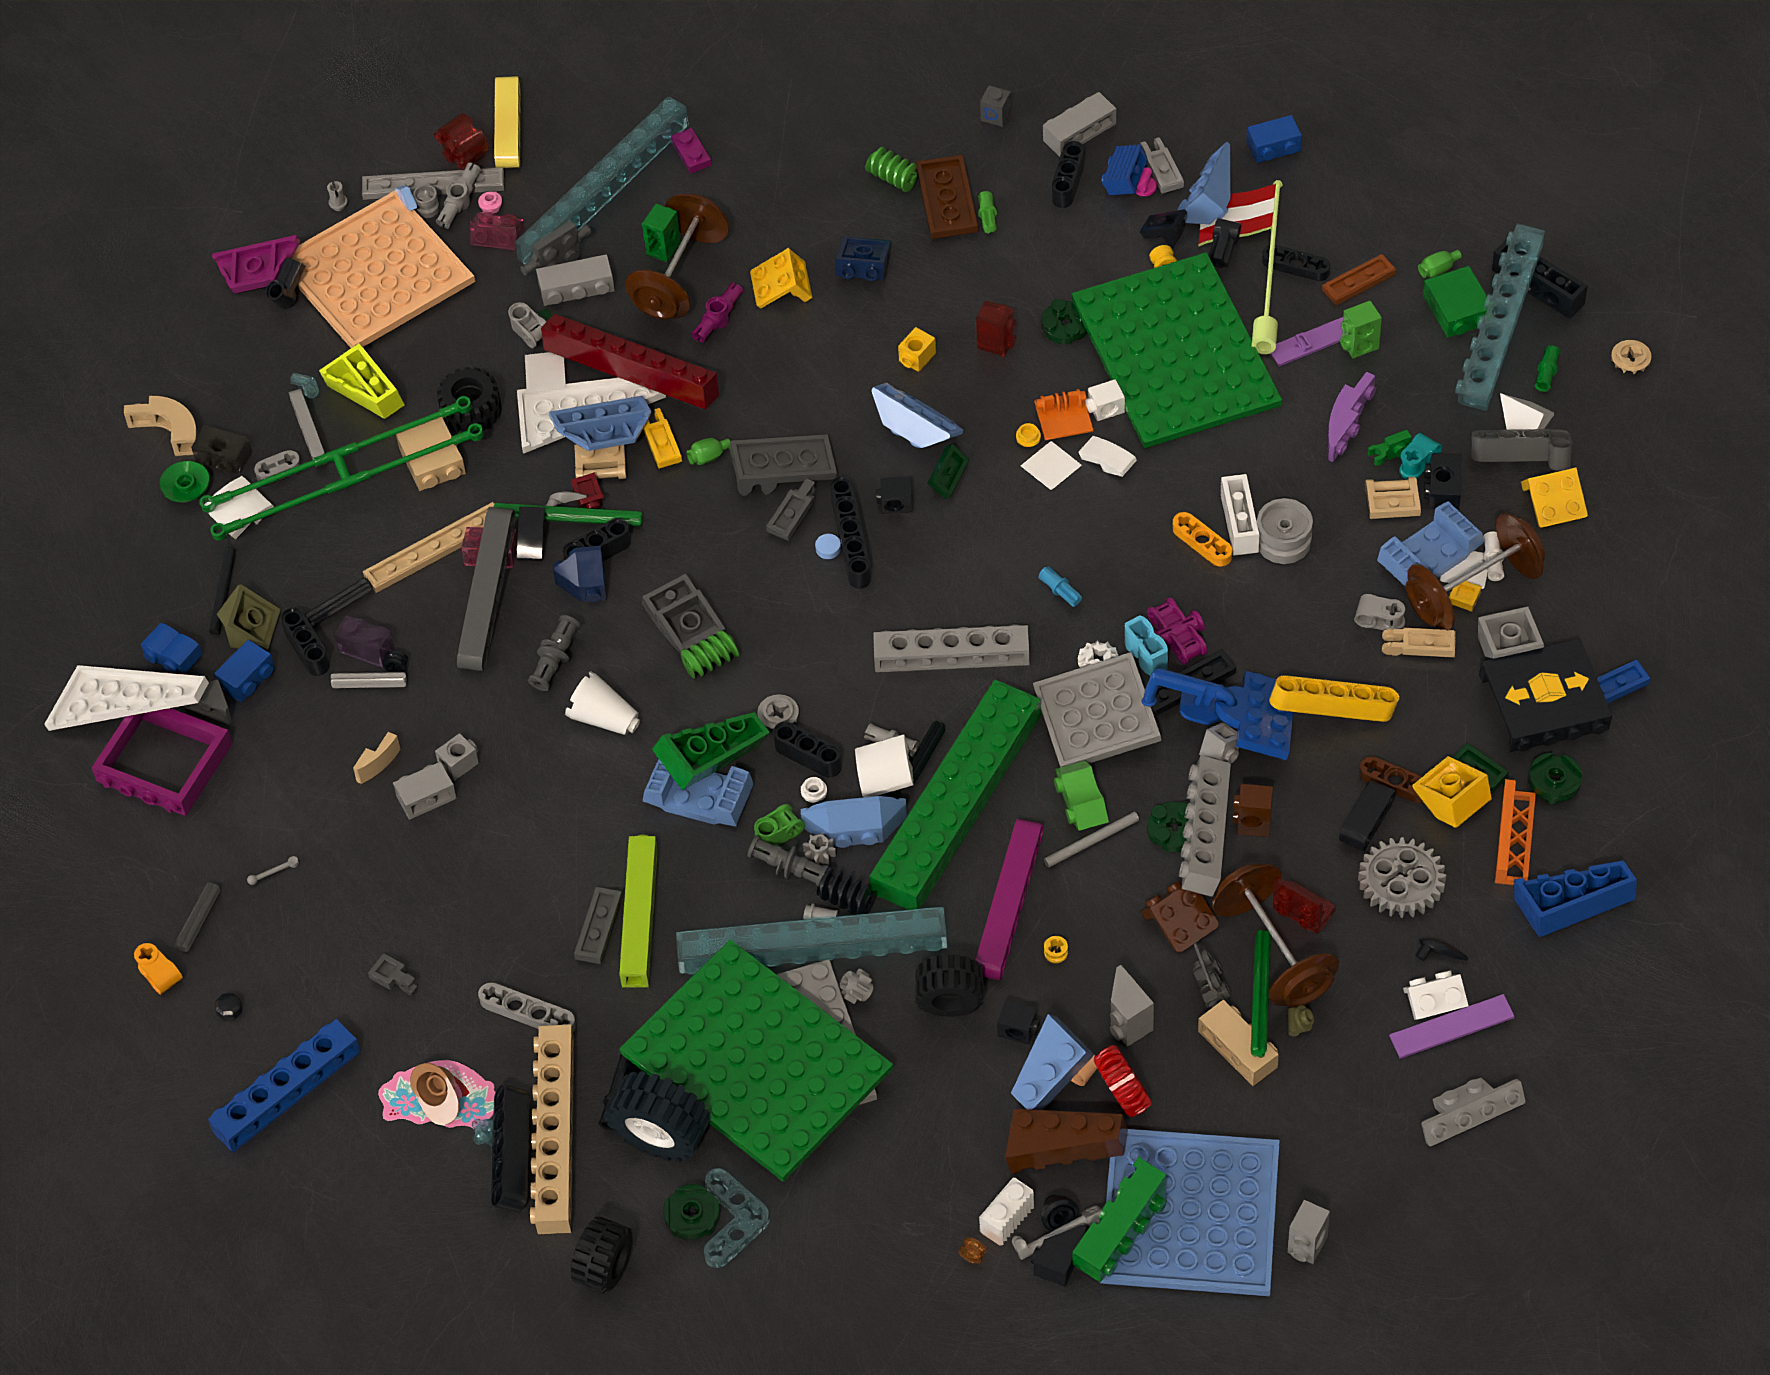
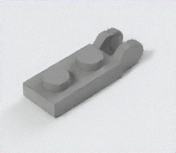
(1163, 167)

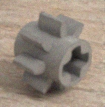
(819, 849)
(856, 986)

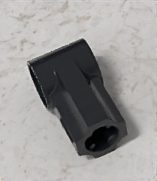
(1225, 235)
(283, 288)

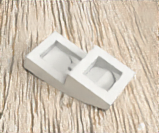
(1109, 455)

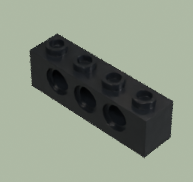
(1550, 284)

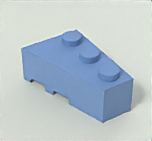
(1050, 1064)

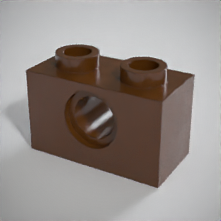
(1253, 810)

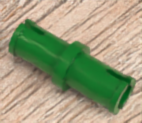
(1547, 368)

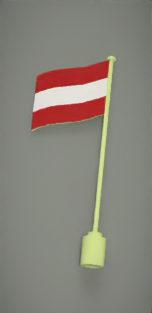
(1257, 213)

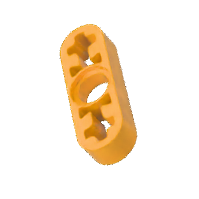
(1198, 529)

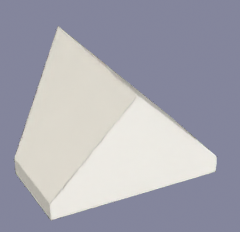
(1524, 414)

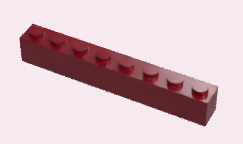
(630, 361)

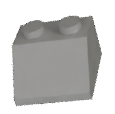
(1508, 633)
(1130, 1009)

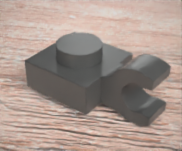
(391, 972)

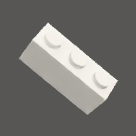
(1239, 514)

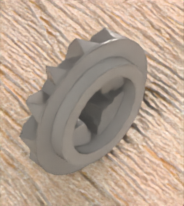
(781, 704)

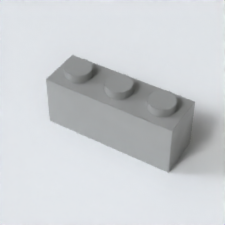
(1080, 122)
(575, 280)

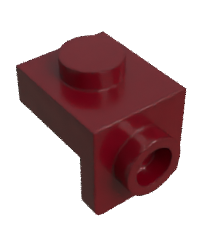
(588, 486)

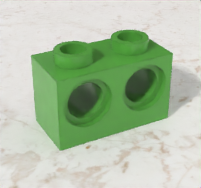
(1361, 329)

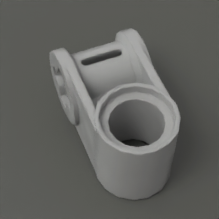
(526, 323)
(1378, 612)

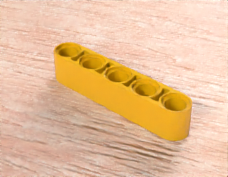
(1334, 698)

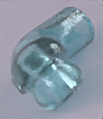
(308, 383)

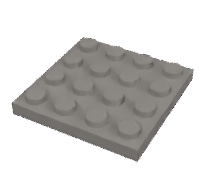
(1097, 711)

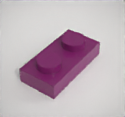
(690, 150)

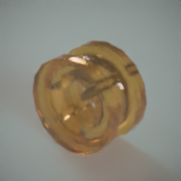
(972, 1250)

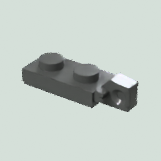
(792, 510)

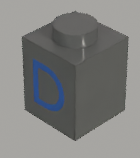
(995, 106)

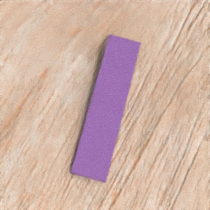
(1307, 342)
(1451, 1026)

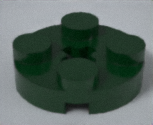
(1052, 322)
(1550, 789)
(1160, 818)
(691, 1227)

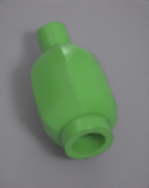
(1438, 263)
(706, 450)

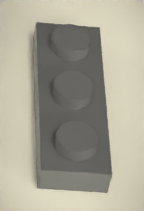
(598, 925)

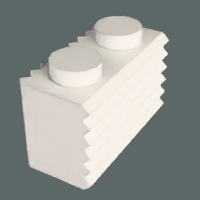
(1007, 1211)

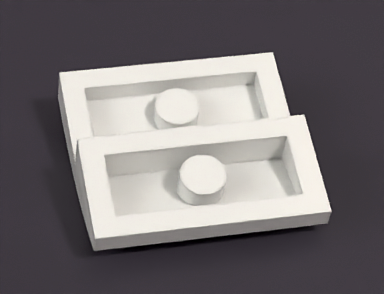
(240, 506)
(884, 766)

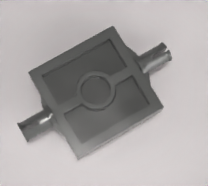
(556, 247)

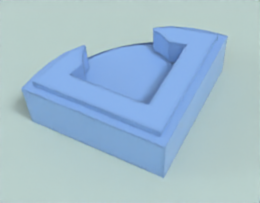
(406, 197)

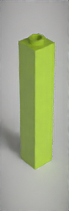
(638, 911)

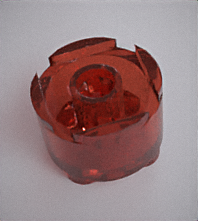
(461, 141)

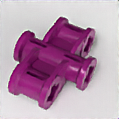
(1178, 630)

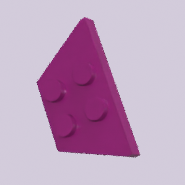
(255, 264)

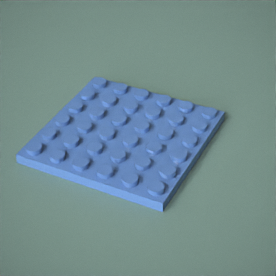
(1216, 1213)

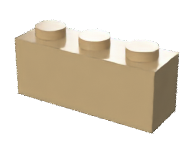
(1232, 1039)

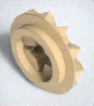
(1637, 350)

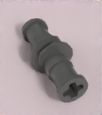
(553, 651)
(786, 861)

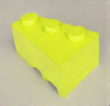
(363, 382)

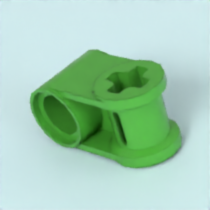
(779, 826)

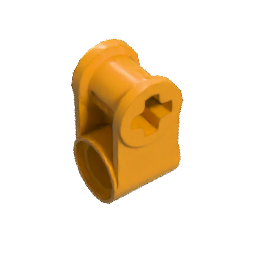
(156, 967)

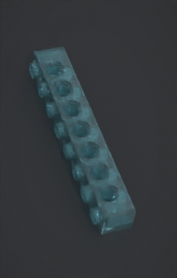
(1480, 393)

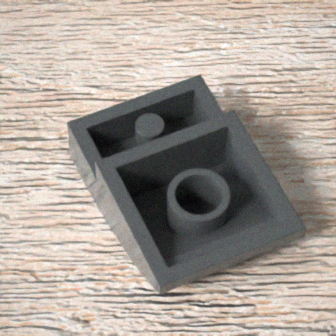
(681, 613)

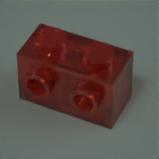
(995, 328)

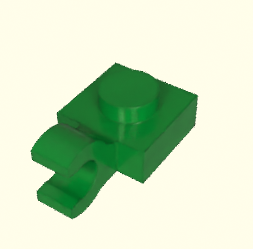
(1391, 448)

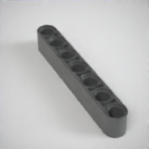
(486, 589)

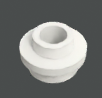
(813, 784)

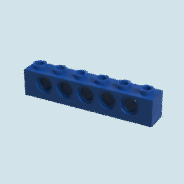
(278, 1098)

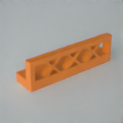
(1507, 831)

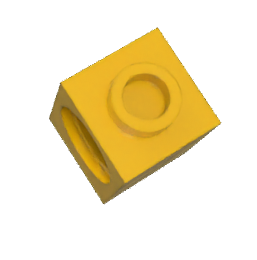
(917, 349)

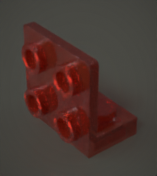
(1301, 905)

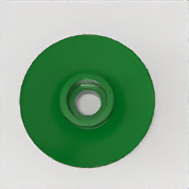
(187, 474)

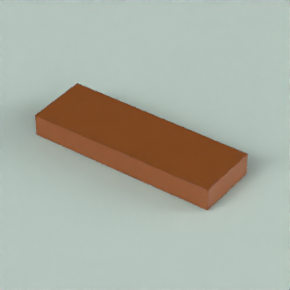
(1359, 279)

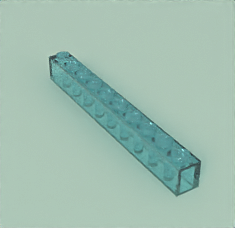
(609, 174)
(819, 938)

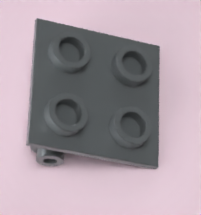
(1209, 980)

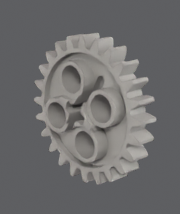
(1401, 877)

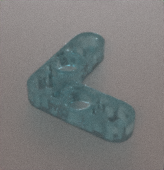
(742, 1220)

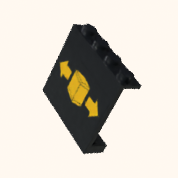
(1547, 695)

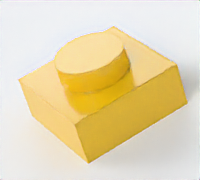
(1465, 595)

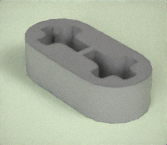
(276, 464)

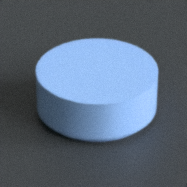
(828, 546)

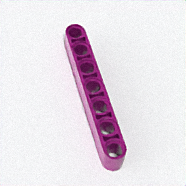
(1009, 898)

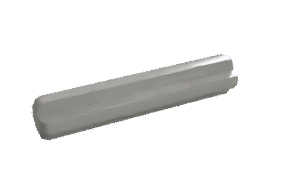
(368, 679)

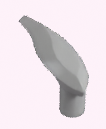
(564, 497)

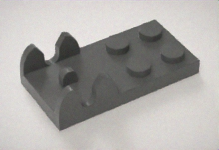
(781, 461)

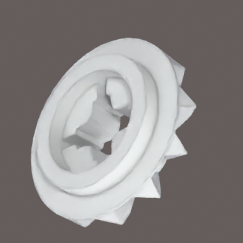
(1086, 655)

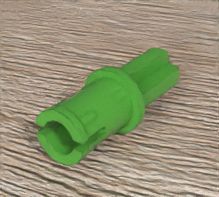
(987, 211)

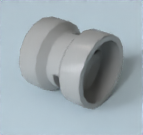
(426, 201)

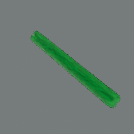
(580, 515)
(1260, 993)

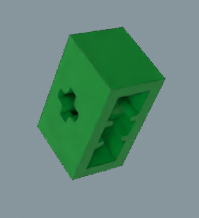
(661, 232)

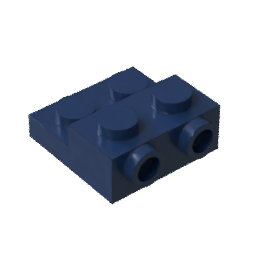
(862, 258)

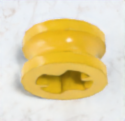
(1052, 956)

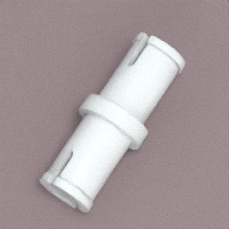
(1492, 549)

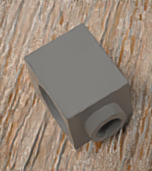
(457, 765)

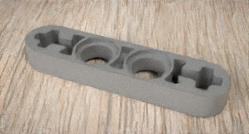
(306, 424)
(524, 1013)

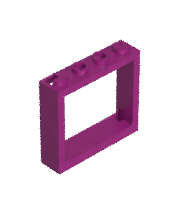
(152, 794)

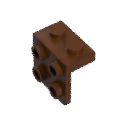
(1181, 916)

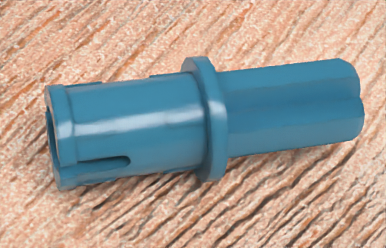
(1060, 586)

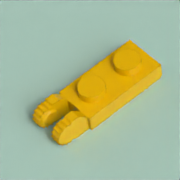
(662, 441)

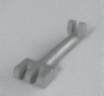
(1088, 1217)

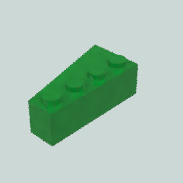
(704, 750)
(1121, 1221)

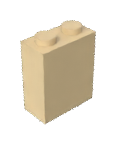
(436, 466)

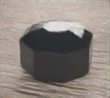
(228, 1006)

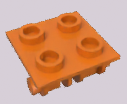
(1063, 415)

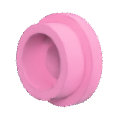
(490, 202)

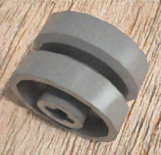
(1284, 531)

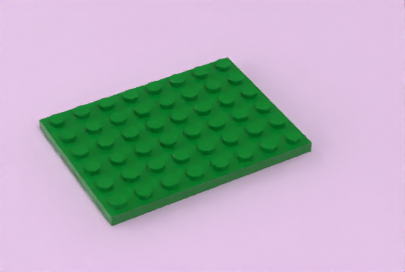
(1176, 350)
(758, 1059)

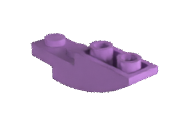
(1346, 413)

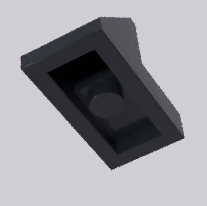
(1168, 225)

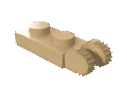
(1419, 642)

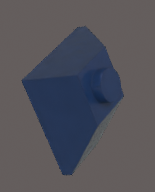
(582, 574)

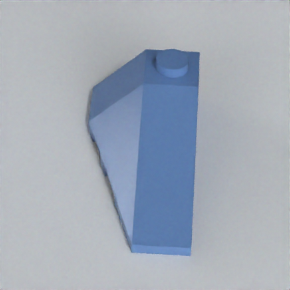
(1211, 191)

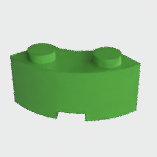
(1081, 795)

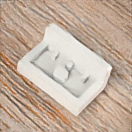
(1437, 995)

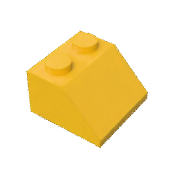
(1453, 791)

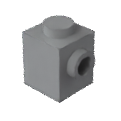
(1220, 743)

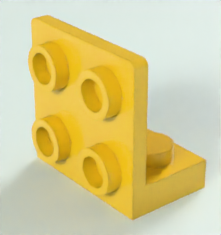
(779, 276)
(1556, 497)

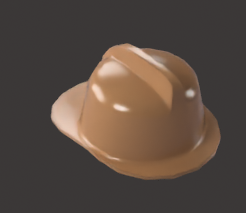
(435, 1092)

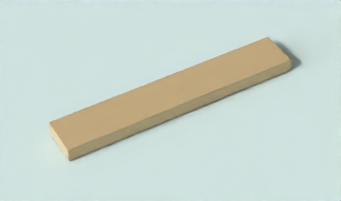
(423, 552)

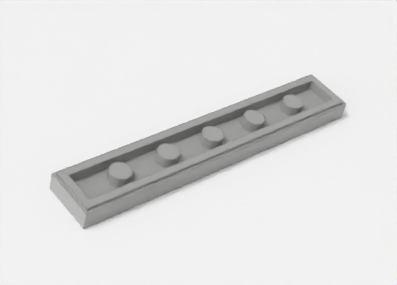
(381, 185)

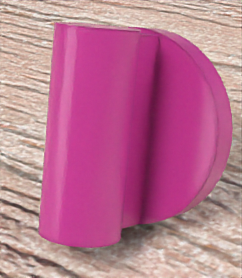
(1146, 184)

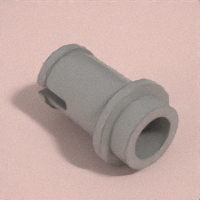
(337, 199)
(813, 912)

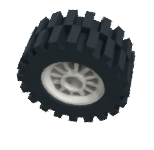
(657, 1116)

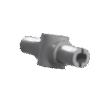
(456, 204)

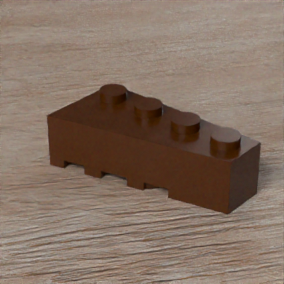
(1062, 1137)

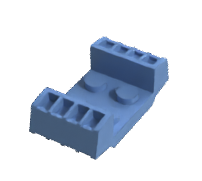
(1435, 546)
(710, 800)

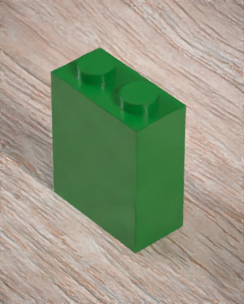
(1455, 300)

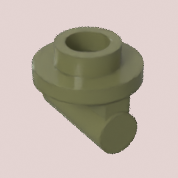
(1299, 1020)

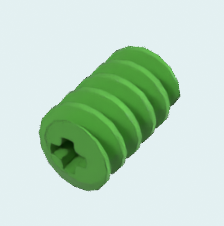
(892, 169)
(709, 652)

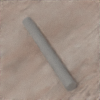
(1091, 839)

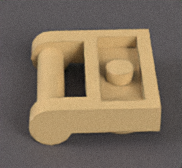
(603, 459)
(1393, 503)

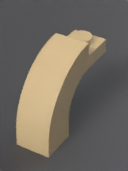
(166, 414)

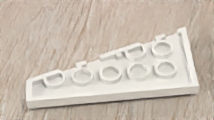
(534, 407)
(112, 693)

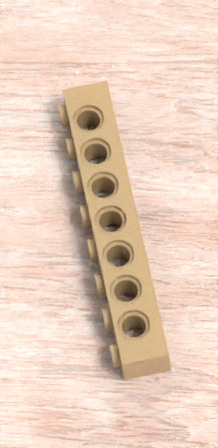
(557, 1216)

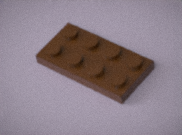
(947, 196)

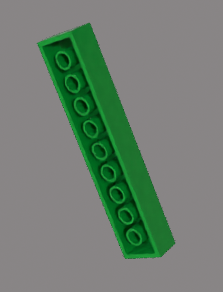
(955, 796)

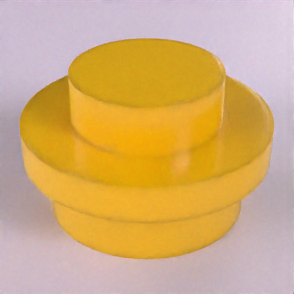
(1028, 435)

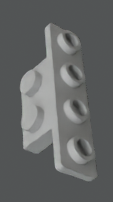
(1469, 1107)

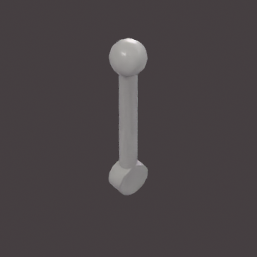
(292, 862)

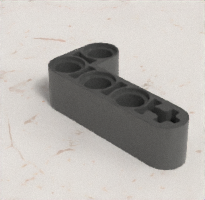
(1523, 445)

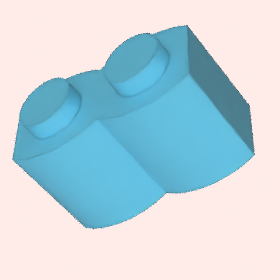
(1146, 645)

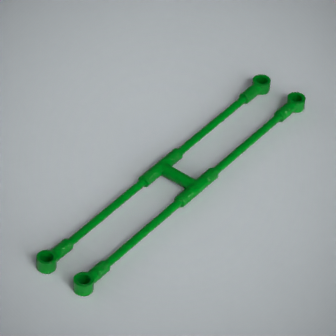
(346, 479)

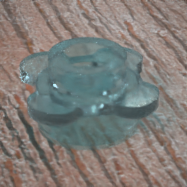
(479, 1128)

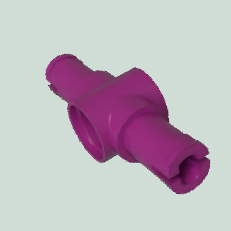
(717, 312)

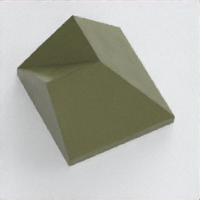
(248, 618)

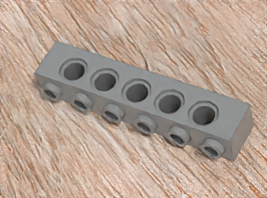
(939, 655)
(1205, 825)

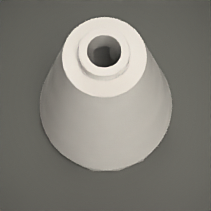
(602, 707)

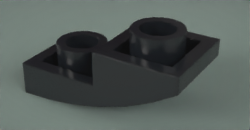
(530, 533)

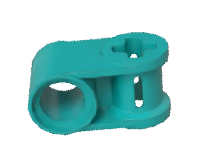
(1418, 454)

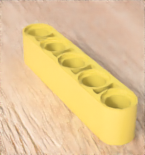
(507, 122)

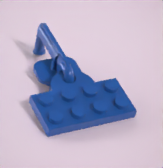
(1245, 708)

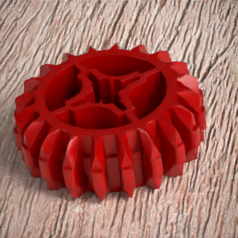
(1122, 1080)

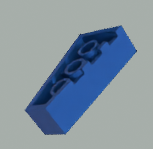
(1573, 896)

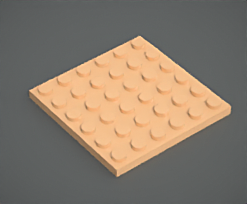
(378, 270)

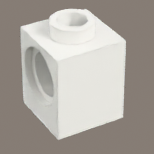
(1105, 400)

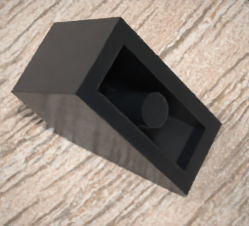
(1054, 1257)

